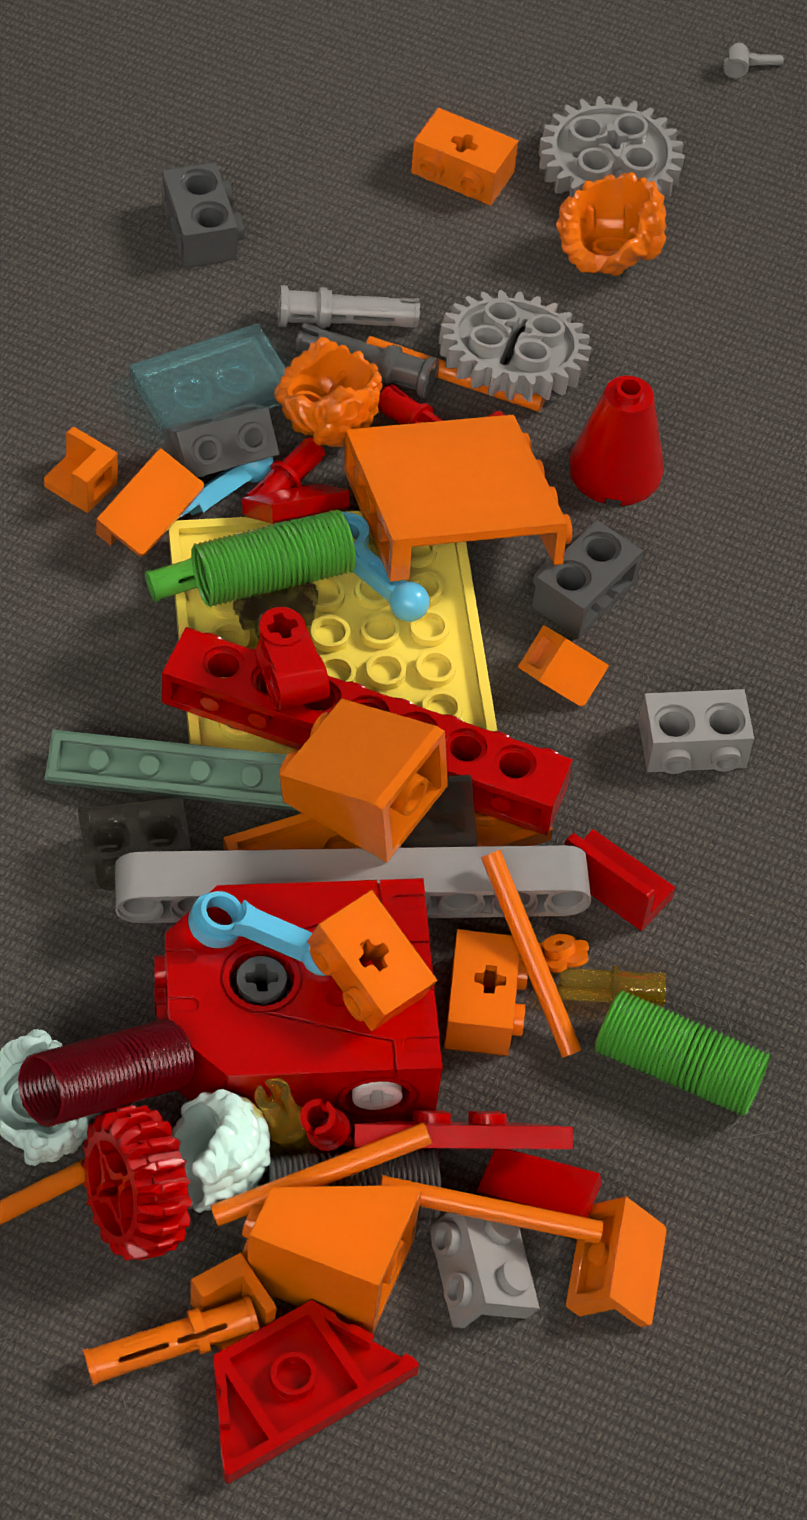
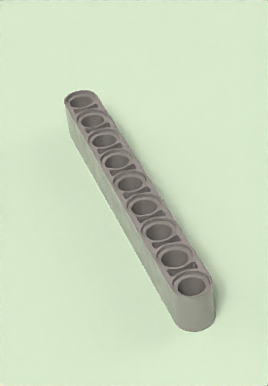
(456, 885)

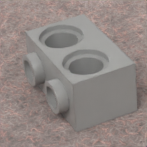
(696, 724)

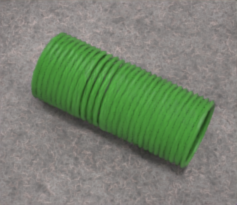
(267, 562)
(670, 1045)

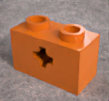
(464, 156)
(363, 934)
(483, 993)

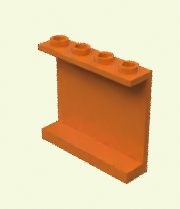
(451, 487)

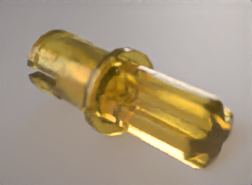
(605, 984)
(283, 1117)

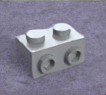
(482, 1269)

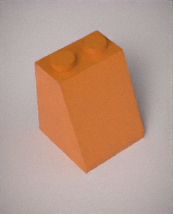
(367, 775)
(333, 1246)

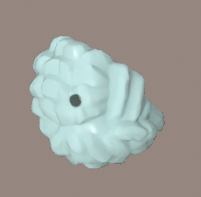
(39, 1142)
(223, 1146)

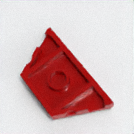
(481, 1130)
(295, 1383)

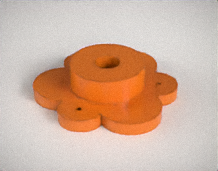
(564, 952)

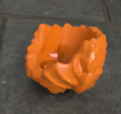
(612, 224)
(329, 392)

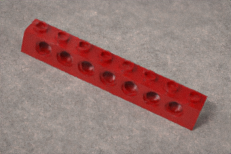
(242, 702)

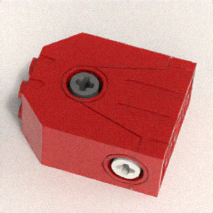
(270, 1017)

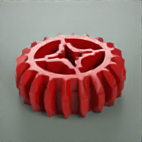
(136, 1182)

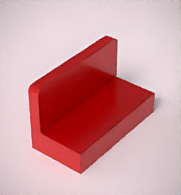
(622, 880)

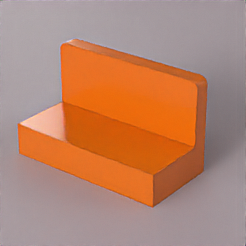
(149, 504)
(622, 1267)

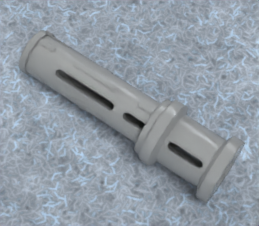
(327, 308)

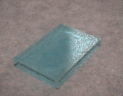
(210, 377)

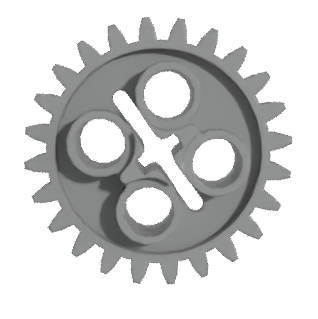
(609, 141)
(544, 359)

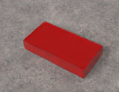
(295, 503)
(539, 1183)

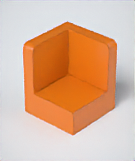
(85, 472)
(563, 666)
(230, 1283)

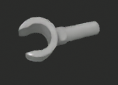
(740, 59)

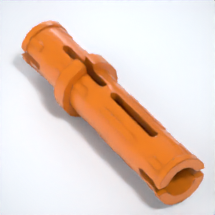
(171, 1340)

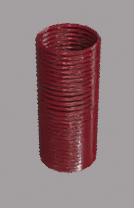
(105, 1072)

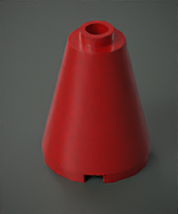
(620, 445)

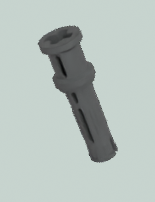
(392, 363)

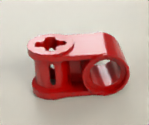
(289, 660)

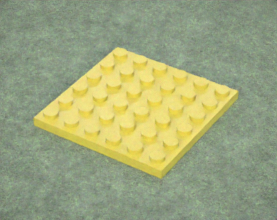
(360, 640)

